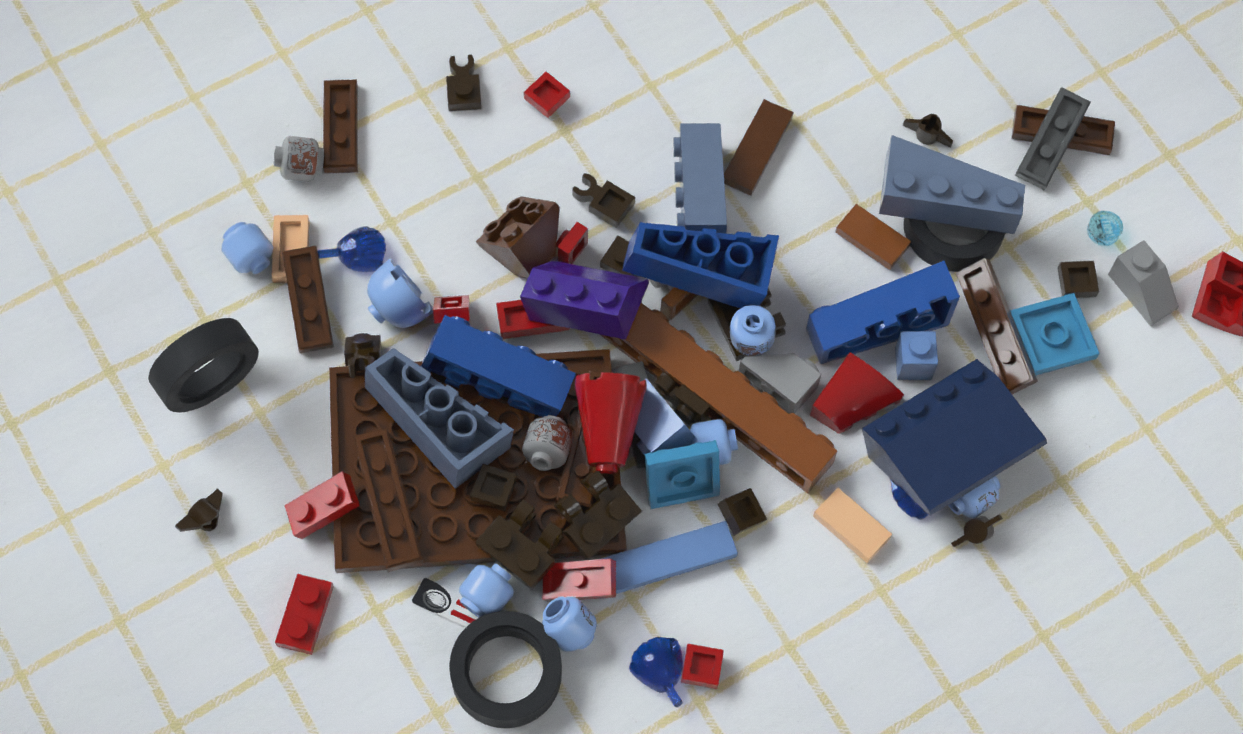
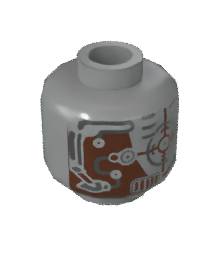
(299, 158)
(547, 442)

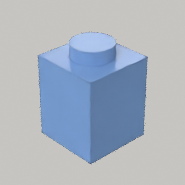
(916, 355)

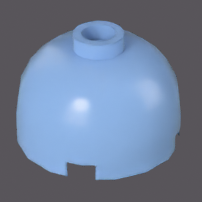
(396, 297)

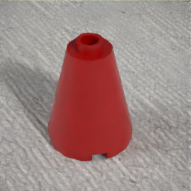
(609, 417)

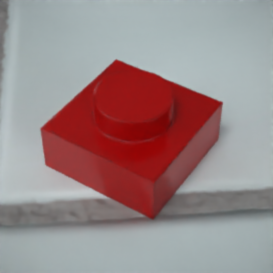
(546, 94)
(572, 243)
(702, 666)

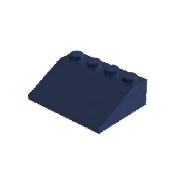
(952, 437)

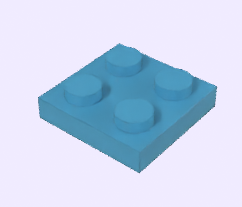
(1055, 334)
(683, 474)

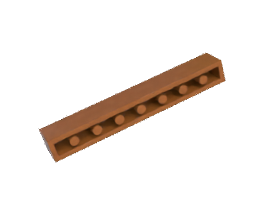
(756, 417)

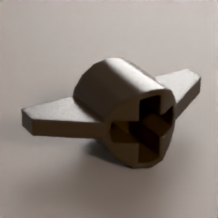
(929, 130)
(202, 514)
(978, 530)

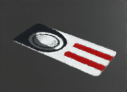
(443, 602)

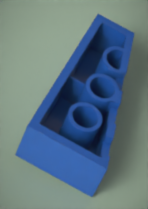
(704, 262)
(878, 316)
(497, 368)

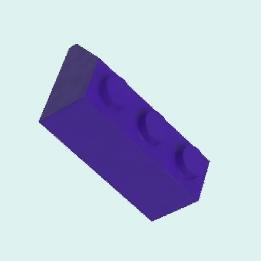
(583, 298)

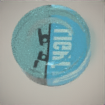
(1104, 228)

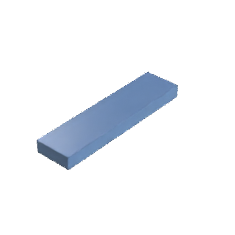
(673, 556)

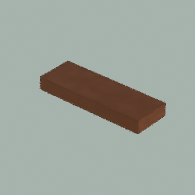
(340, 126)
(1091, 135)
(757, 147)
(307, 299)

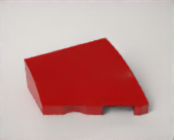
(1221, 295)
(853, 395)

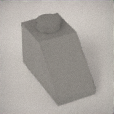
(1145, 282)
(783, 377)

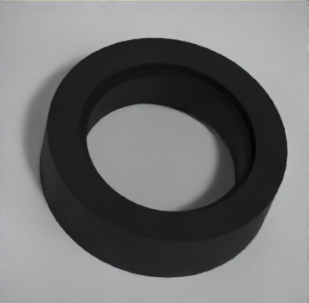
(956, 257)
(174, 370)
(502, 625)

